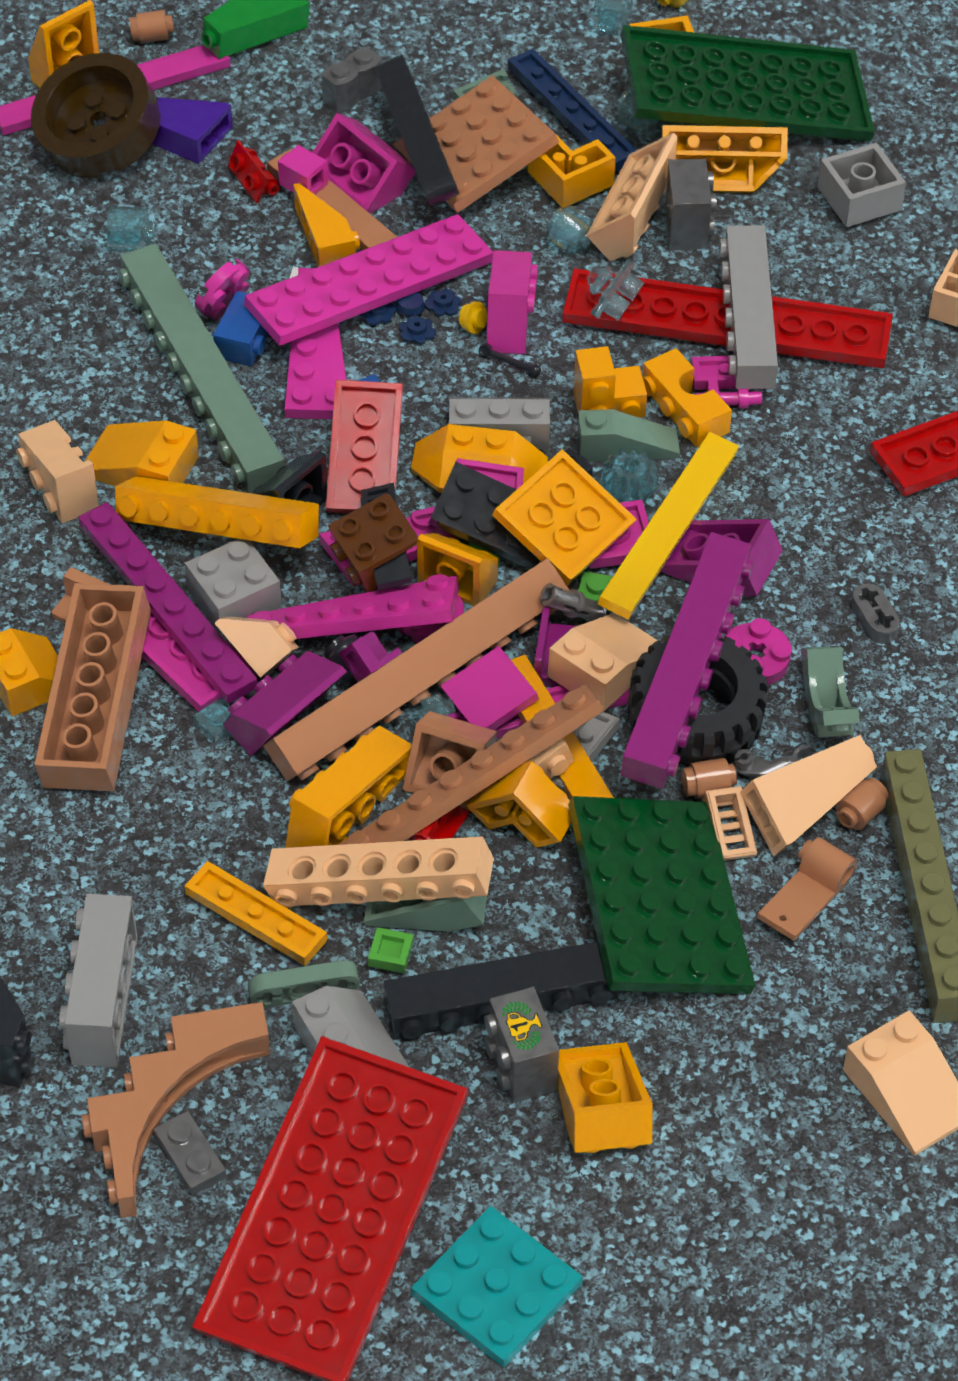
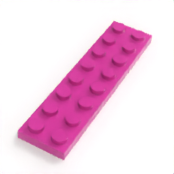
(368, 279)

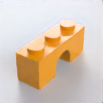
(669, 381)

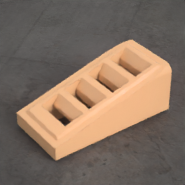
(729, 797)

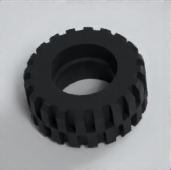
(723, 732)

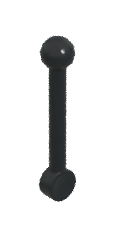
(486, 350)

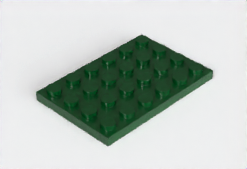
(660, 896)

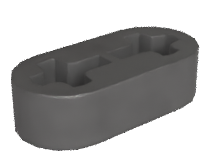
(881, 610)

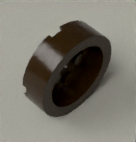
(88, 91)

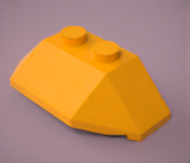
(736, 155)
(438, 452)

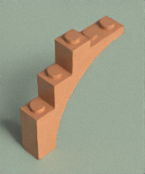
(196, 1050)

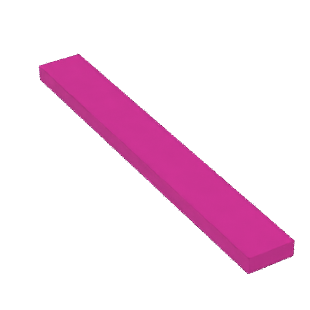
(158, 72)

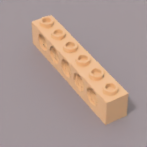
(379, 872)

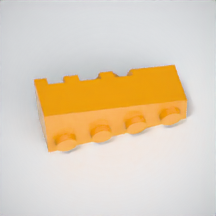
(347, 790)

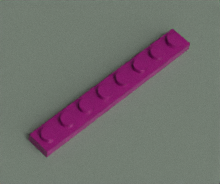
(168, 603)

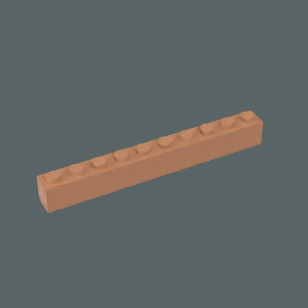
(411, 674)

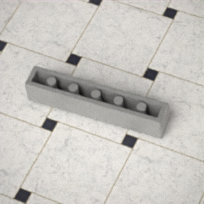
(749, 308)

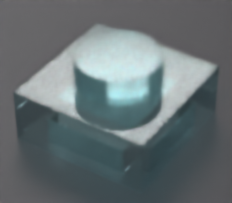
(435, 704)
(210, 721)

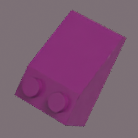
(758, 532)

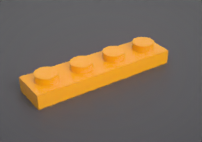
(256, 913)

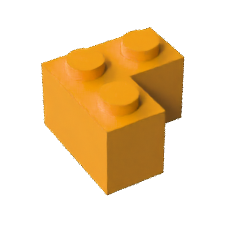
(574, 174)
(605, 387)
(526, 801)

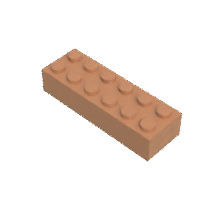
(93, 687)

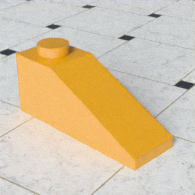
(324, 228)

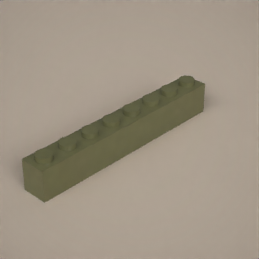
(924, 878)

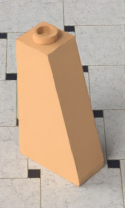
(802, 792)

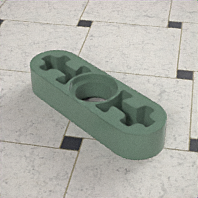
(286, 985)

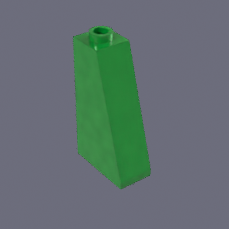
(251, 23)

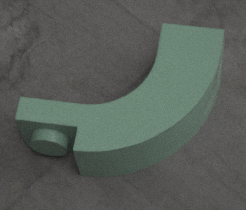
(826, 692)

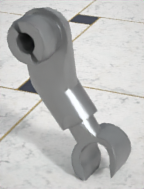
(752, 766)

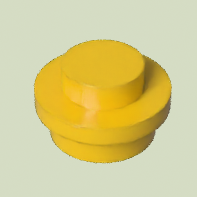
(473, 317)

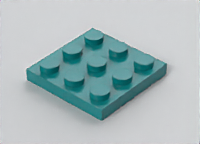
(497, 1286)

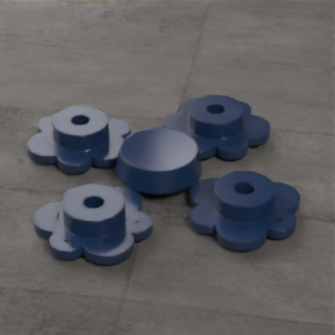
(416, 328)

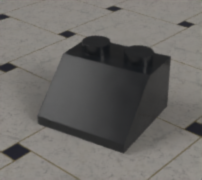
(300, 480)
(15, 1040)

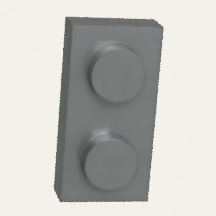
(190, 1153)

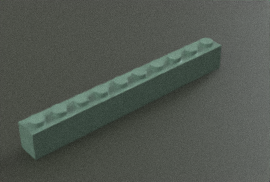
(200, 367)

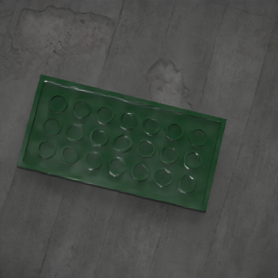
(745, 83)

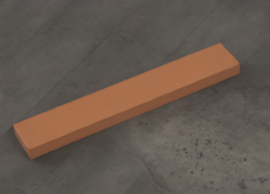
(369, 229)

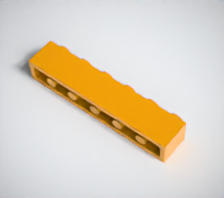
(217, 511)

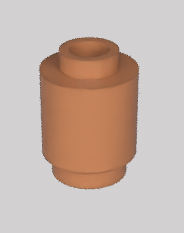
(151, 26)
(707, 776)
(862, 804)

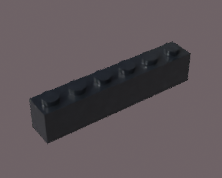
(462, 994)

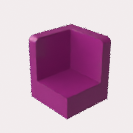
(366, 656)

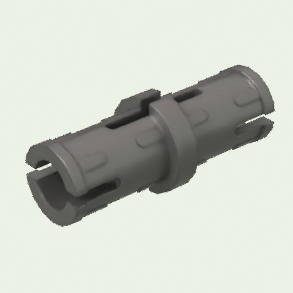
(572, 602)

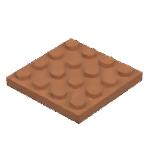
(486, 139)

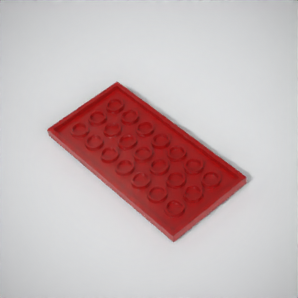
(331, 1211)

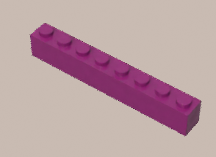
(686, 661)

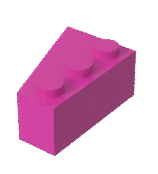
(510, 300)

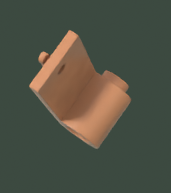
(820, 878)

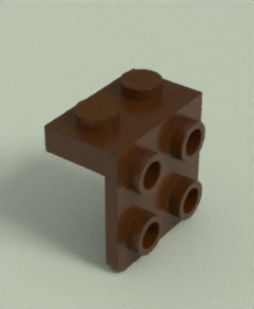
(371, 539)

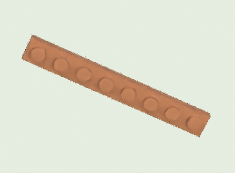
(482, 769)

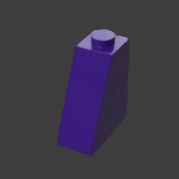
(192, 126)

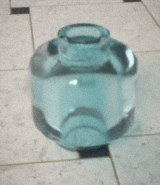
(569, 229)

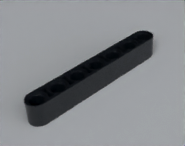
(416, 130)

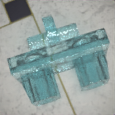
(602, 282)

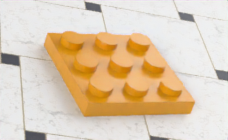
(564, 516)

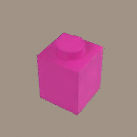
(303, 168)

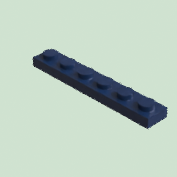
(568, 104)

